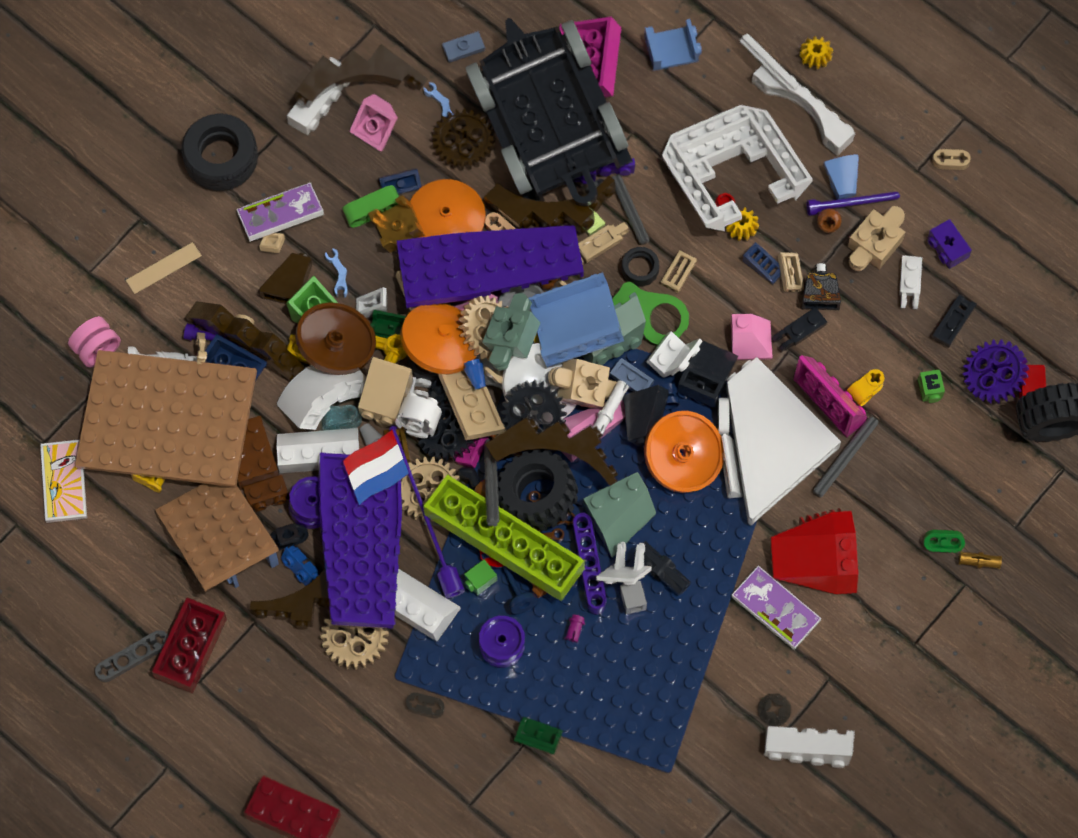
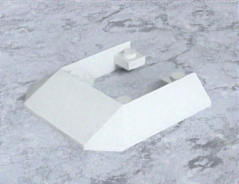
(720, 138)

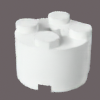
(418, 415)

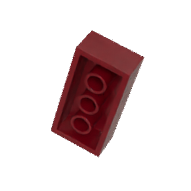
(189, 645)
(290, 811)

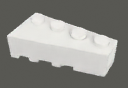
(809, 746)

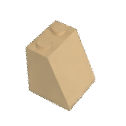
(385, 391)

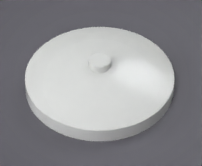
(529, 369)

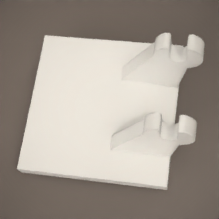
(620, 573)

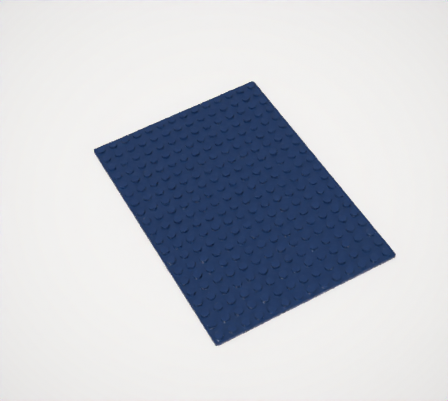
(628, 675)

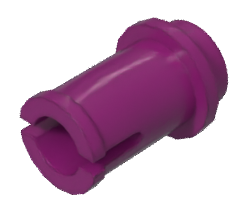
(575, 627)

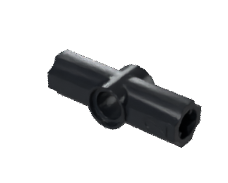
(665, 570)

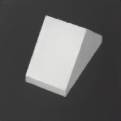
(373, 300)

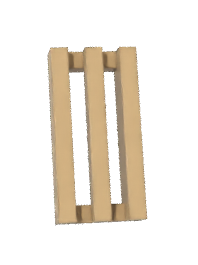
(788, 272)
(671, 285)

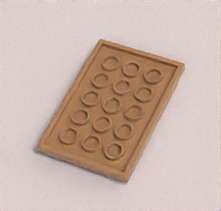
(216, 532)

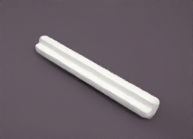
(750, 44)

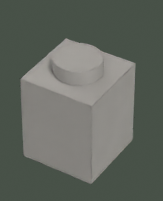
(633, 598)

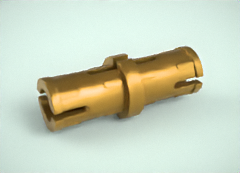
(980, 560)

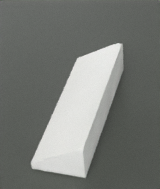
(731, 468)

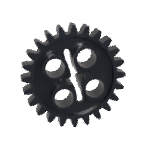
(550, 404)
(447, 431)

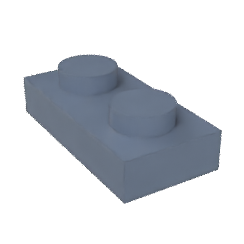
(631, 376)

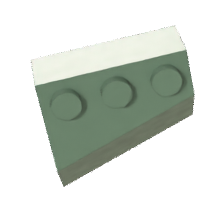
(632, 326)
(620, 511)

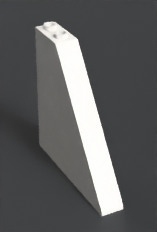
(773, 437)

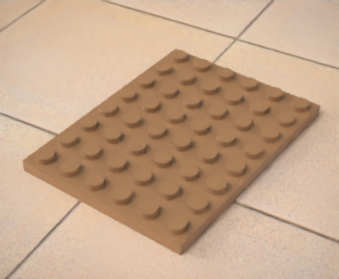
(166, 418)

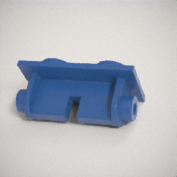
(293, 559)

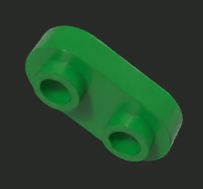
(943, 542)

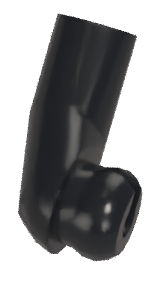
(470, 474)

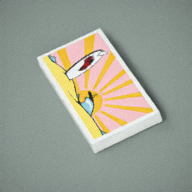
(63, 482)

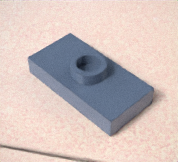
(463, 47)

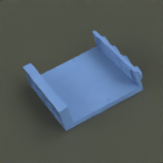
(576, 319)

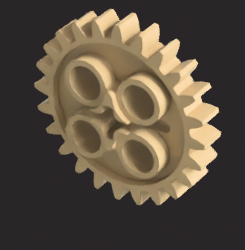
(476, 322)
(426, 472)
(345, 651)

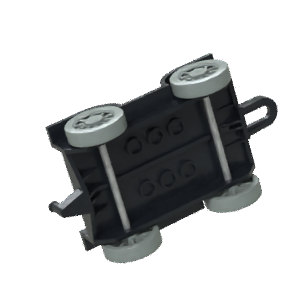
(548, 111)

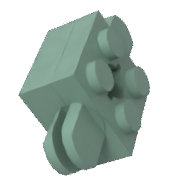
(520, 334)

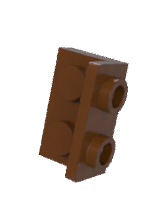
(267, 493)

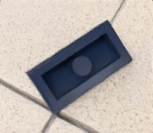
(403, 181)

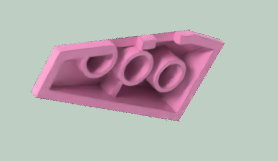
(582, 419)

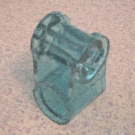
(339, 417)

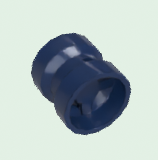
(673, 400)

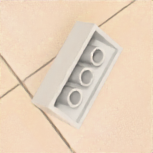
(301, 450)
(423, 606)

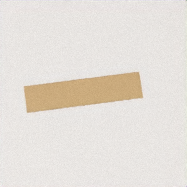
(163, 268)

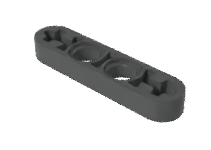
(130, 652)

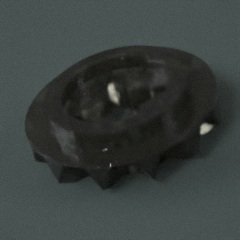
(771, 718)

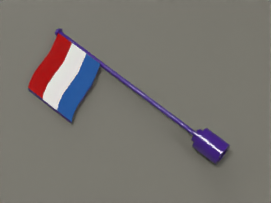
(381, 467)

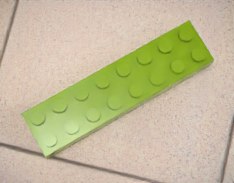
(509, 542)

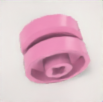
(91, 337)

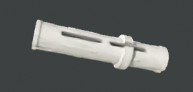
(606, 414)

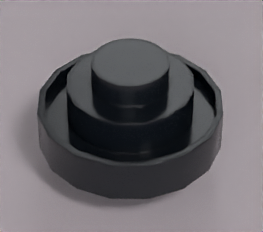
(437, 391)

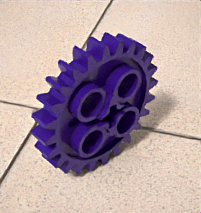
(990, 355)

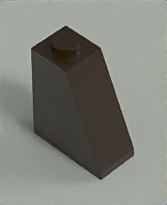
(287, 278)

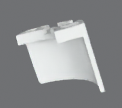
(314, 391)

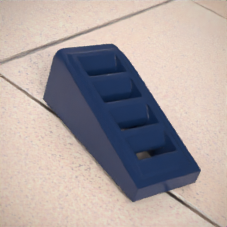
(761, 253)

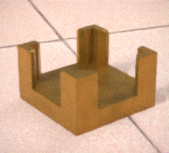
(397, 224)

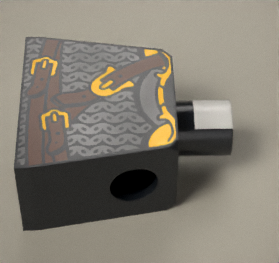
(821, 290)

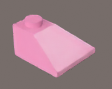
(374, 122)
(750, 337)

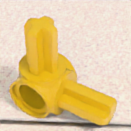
(389, 346)

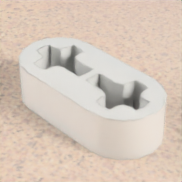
(723, 416)

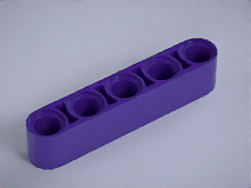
(586, 554)

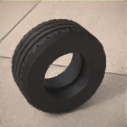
(219, 128)

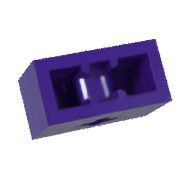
(948, 234)

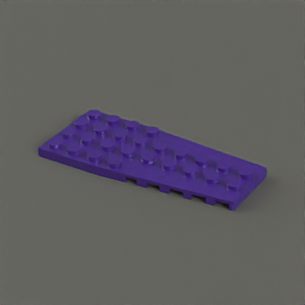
(482, 262)
(359, 547)

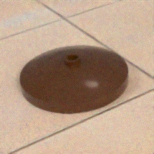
(335, 338)

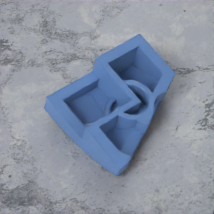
(843, 175)

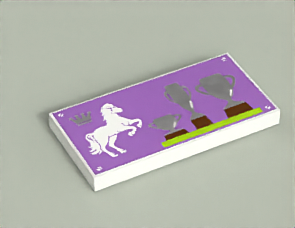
(280, 212)
(776, 607)

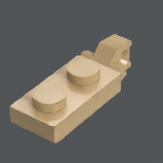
(602, 241)

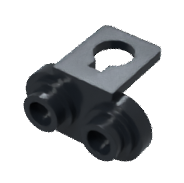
(289, 535)

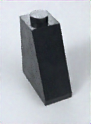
(643, 411)

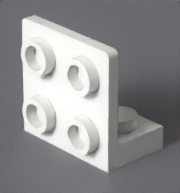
(672, 355)

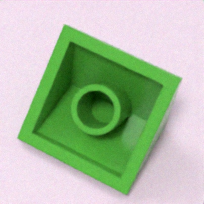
(307, 296)

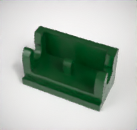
(387, 323)
(538, 735)

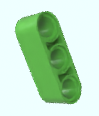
(357, 211)

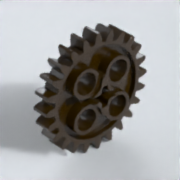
(453, 152)

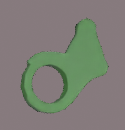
(648, 303)

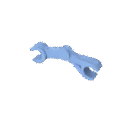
(440, 98)
(342, 272)

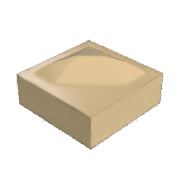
(272, 242)

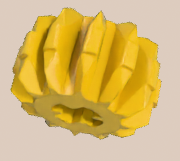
(816, 59)
(745, 230)

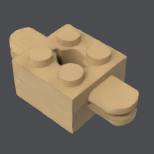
(876, 238)
(582, 383)

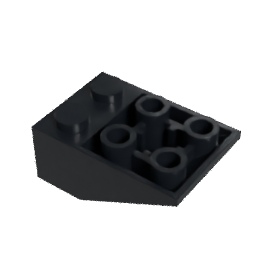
(707, 374)

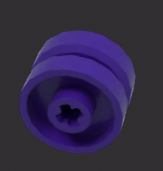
(305, 503)
(503, 653)

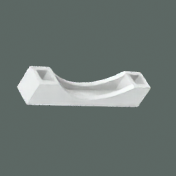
(834, 132)

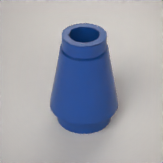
(475, 373)

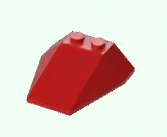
(818, 554)

